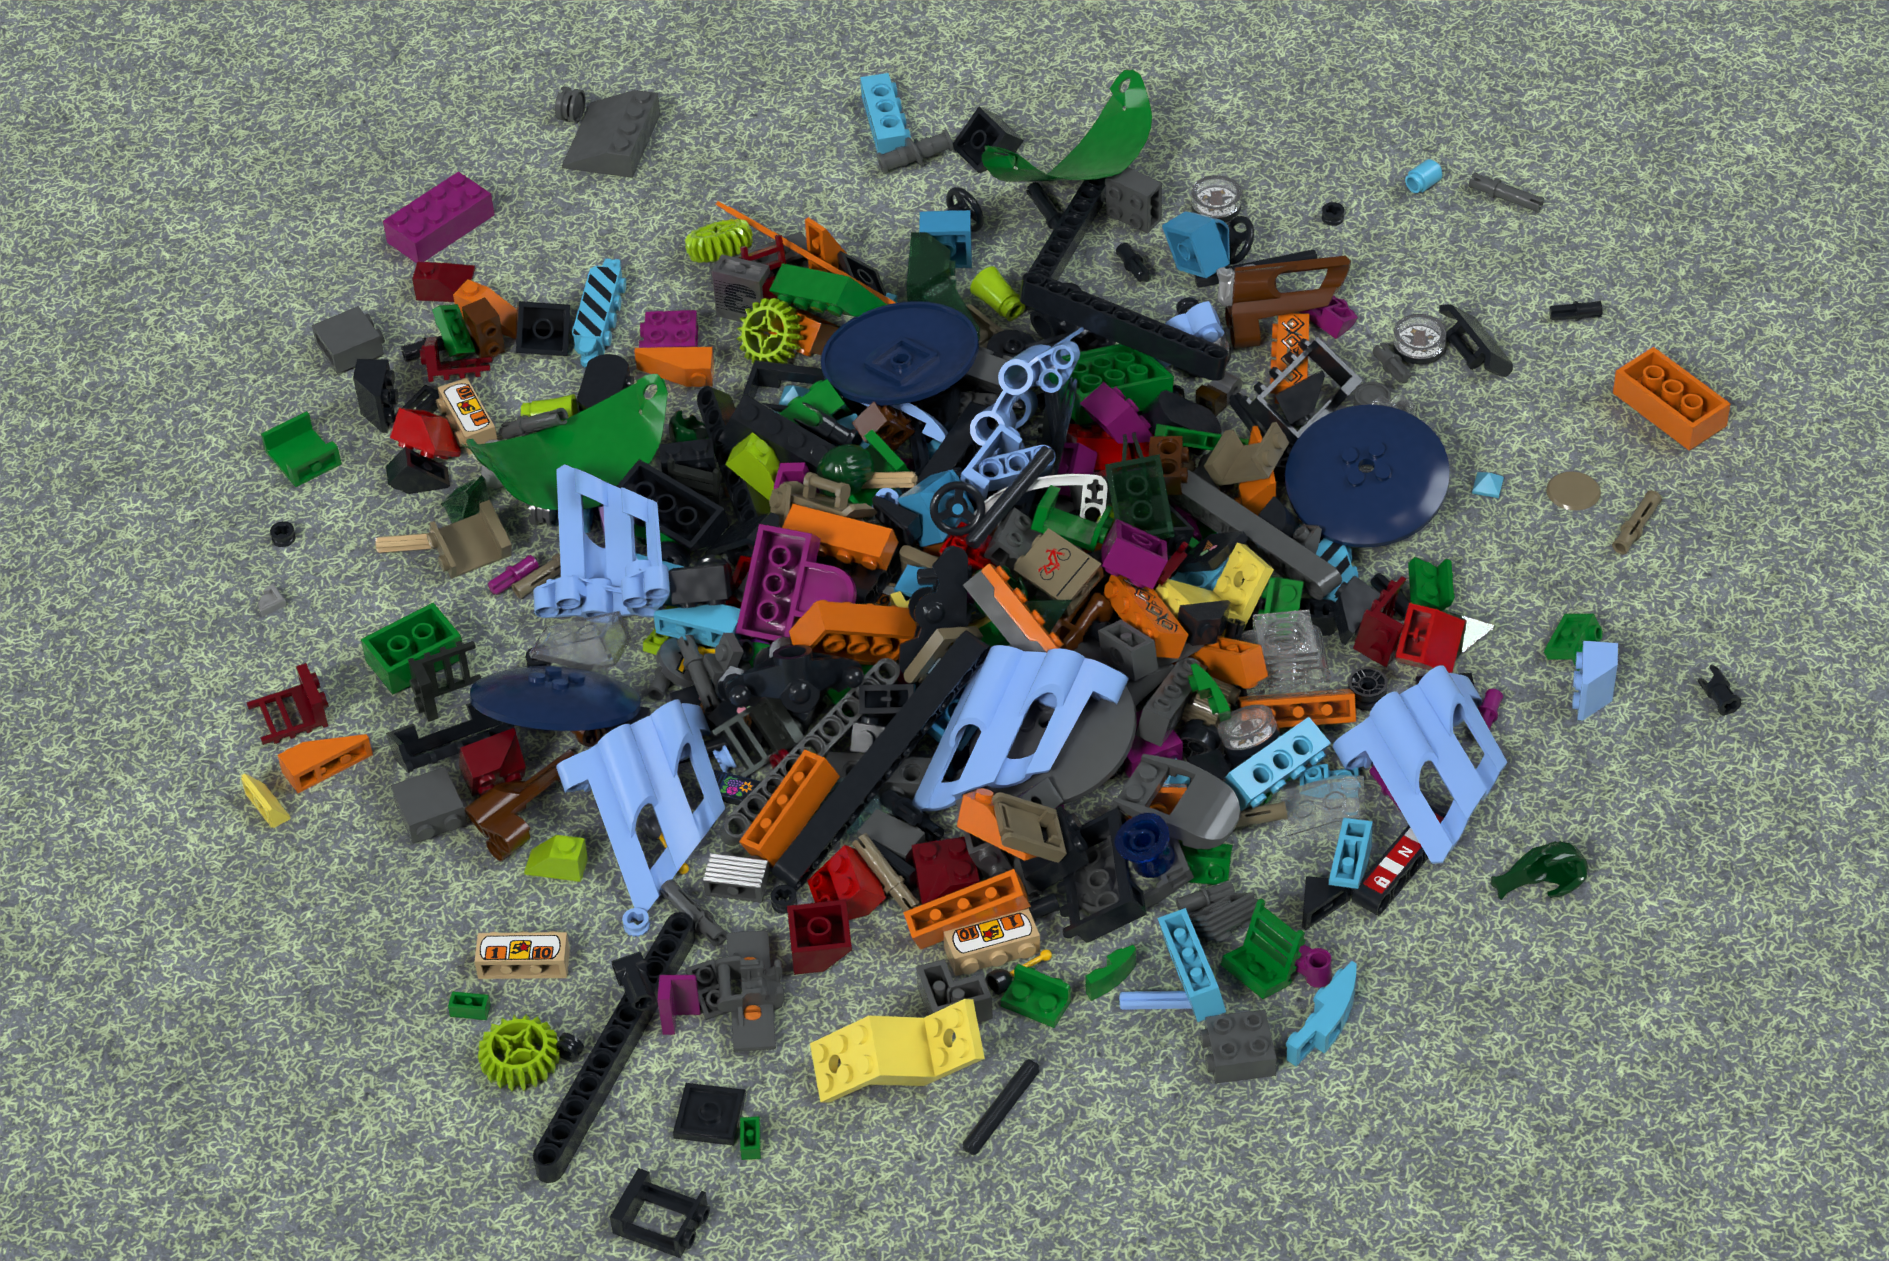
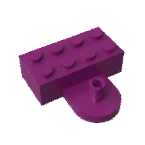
(786, 583)

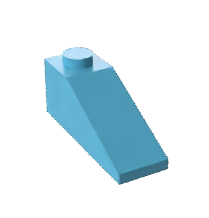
(703, 622)
(1351, 853)

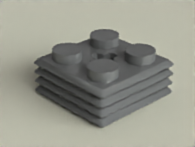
(1223, 916)

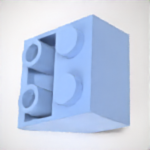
(1595, 678)

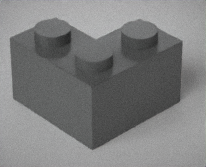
(940, 990)

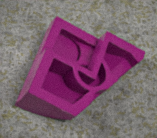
(1333, 319)

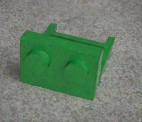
(1257, 962)

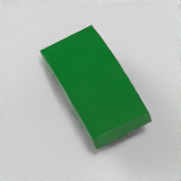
(1207, 687)
(1119, 966)

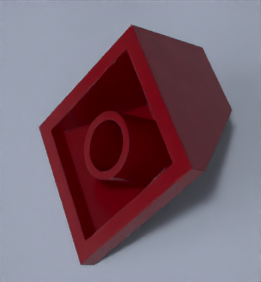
(440, 280)

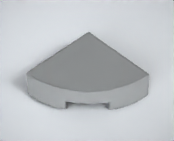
(271, 600)

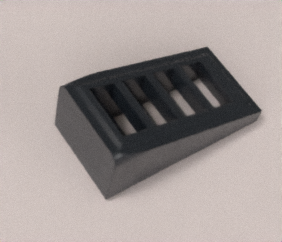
(902, 521)

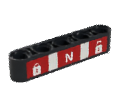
(1392, 871)

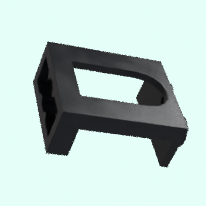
(641, 1190)

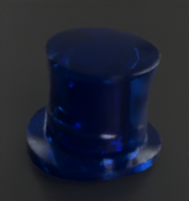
(1146, 844)

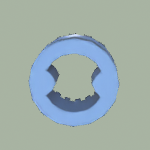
(724, 759)
(639, 915)

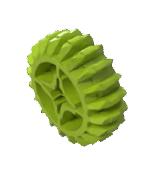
(718, 239)
(770, 312)
(522, 1061)

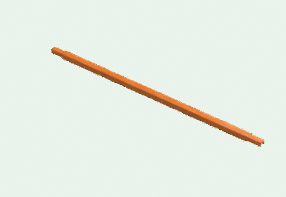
(797, 249)

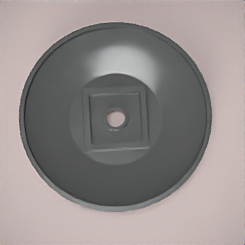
(1089, 754)

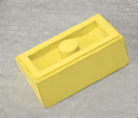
(264, 801)

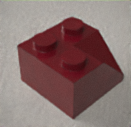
(492, 762)
(943, 868)
(818, 935)

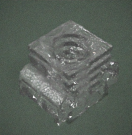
(1291, 652)

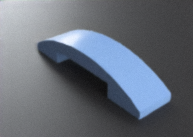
(932, 428)

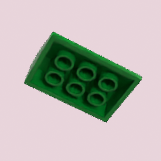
(823, 291)
(1117, 365)

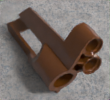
(1258, 298)
(498, 810)

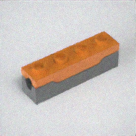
(1008, 611)

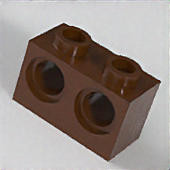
(484, 328)
(888, 423)
(1172, 457)

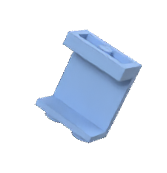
(1003, 438)

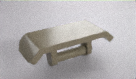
(806, 495)

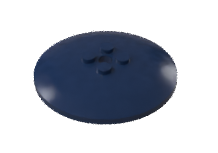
(900, 353)
(1375, 506)
(555, 698)

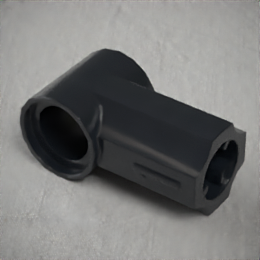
(633, 976)

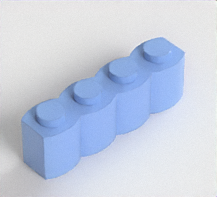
(1198, 321)

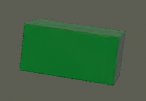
(469, 1005)
(750, 1138)

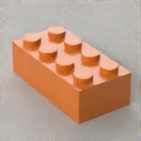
(1671, 398)
(854, 630)

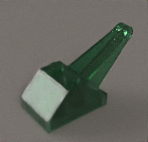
(931, 275)
(1140, 492)

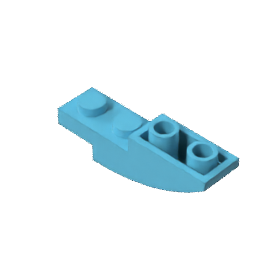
(1329, 1016)

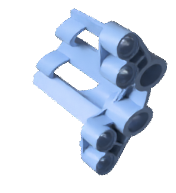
(1017, 377)
(610, 577)
(998, 703)
(1417, 728)
(640, 767)

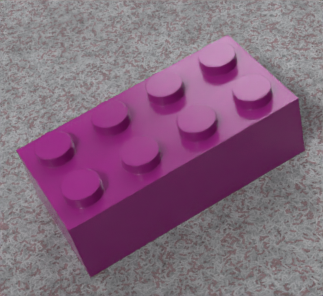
(438, 218)

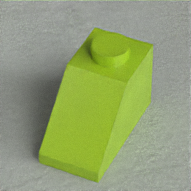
(558, 858)

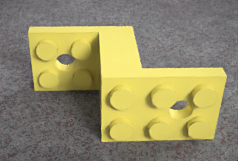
(1229, 586)
(897, 1050)

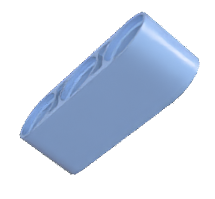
(1001, 465)

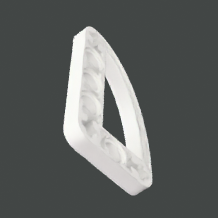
(1064, 480)

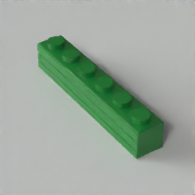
(1193, 438)

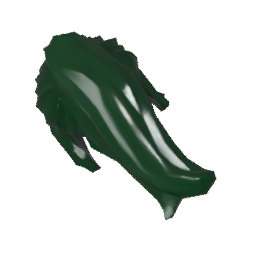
(1550, 863)

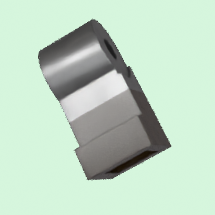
(1218, 393)

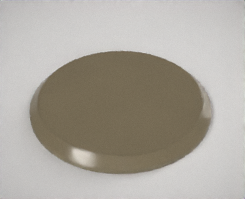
(1573, 490)

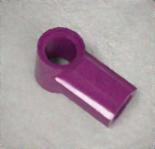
(1314, 965)

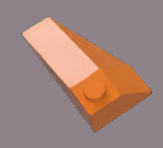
(1256, 493)

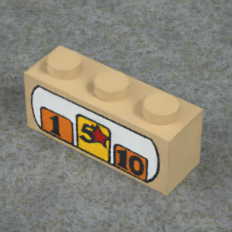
(465, 413)
(992, 942)
(522, 955)

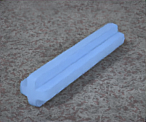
(1154, 1000)

